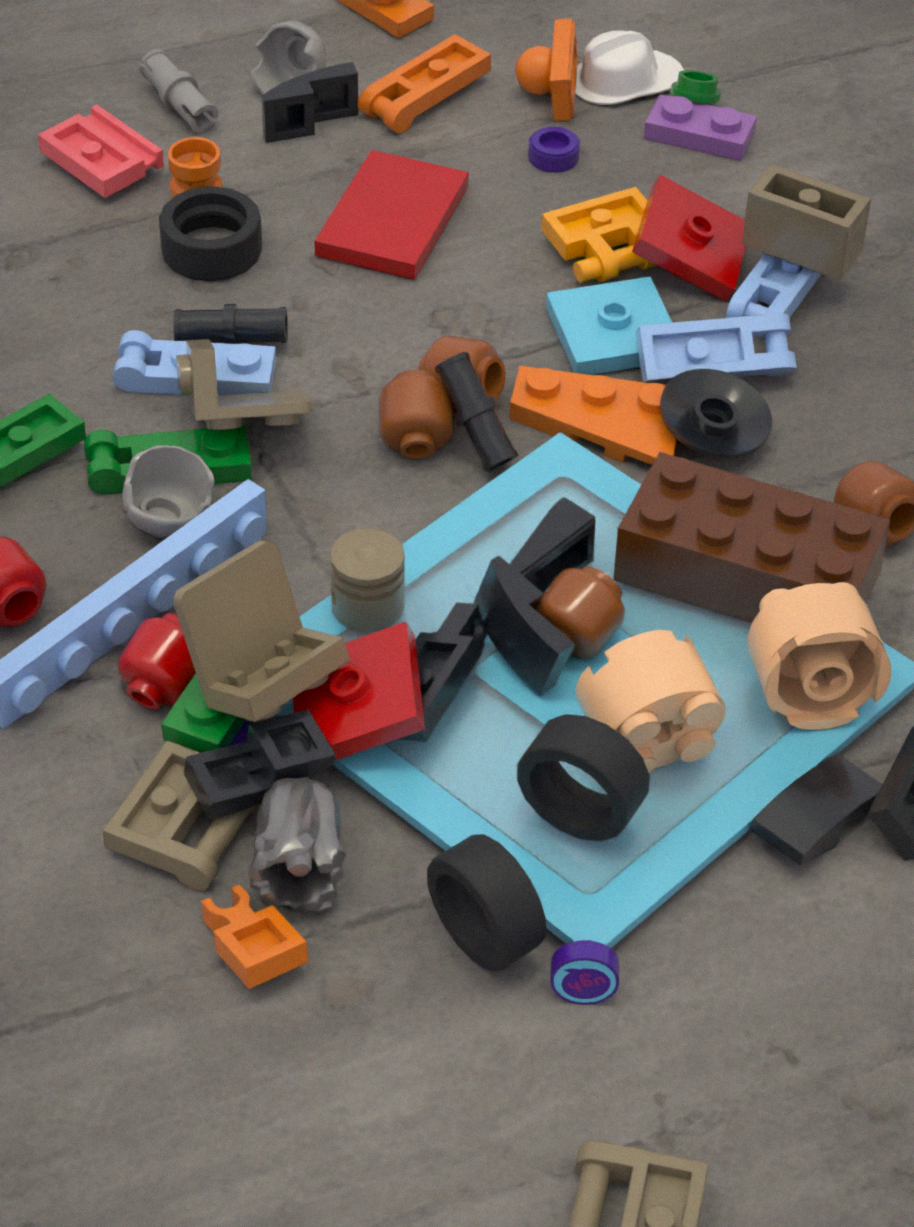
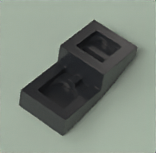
(313, 97)
(517, 630)
(241, 773)
(816, 808)

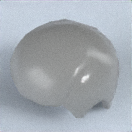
(287, 52)
(166, 489)

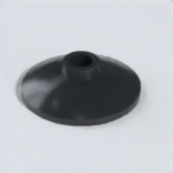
(715, 413)

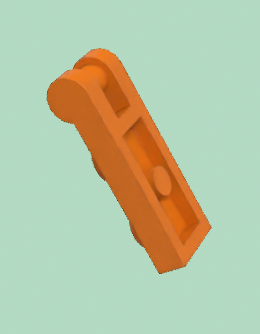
(424, 82)

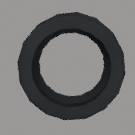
(217, 257)
(599, 753)
(486, 902)

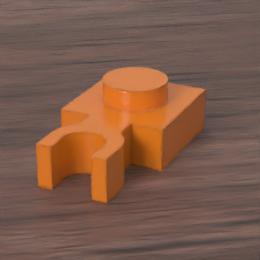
(254, 943)

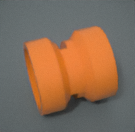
(194, 164)

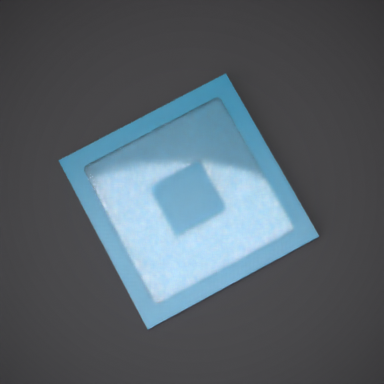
(468, 767)

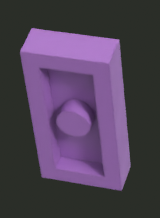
(700, 127)

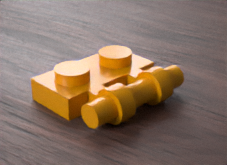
(593, 229)

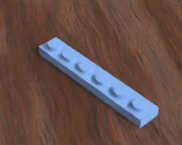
(125, 601)

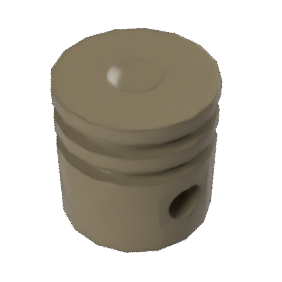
(367, 579)

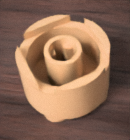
(818, 654)
(655, 697)

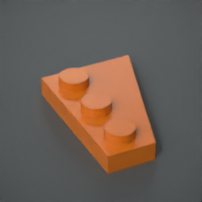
(597, 408)

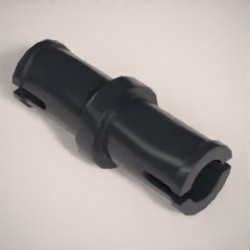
(231, 325)
(476, 411)

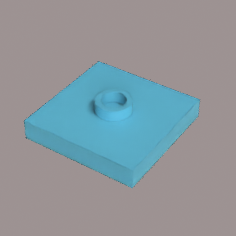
(601, 323)

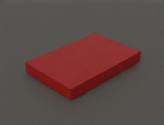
(392, 214)

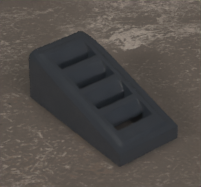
(558, 543)

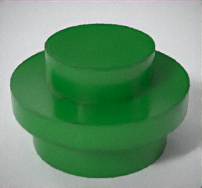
(697, 87)

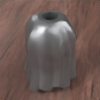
(298, 846)

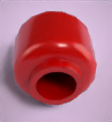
(20, 584)
(156, 663)

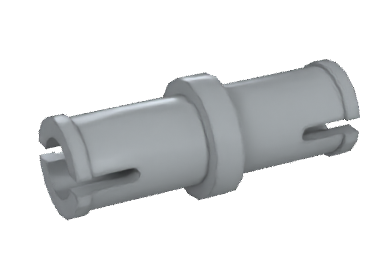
(178, 91)

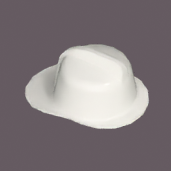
(622, 68)

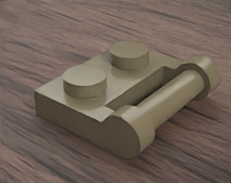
(159, 817)
(660, 1192)

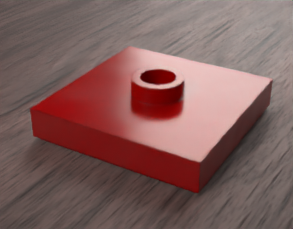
(691, 238)
(371, 695)

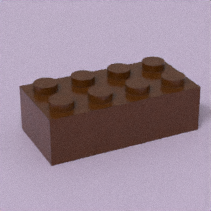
(735, 539)

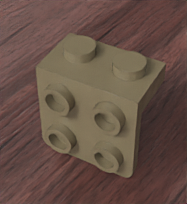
(198, 379)
(251, 637)

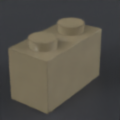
(806, 221)

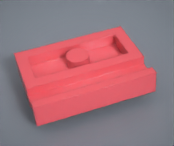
(100, 151)

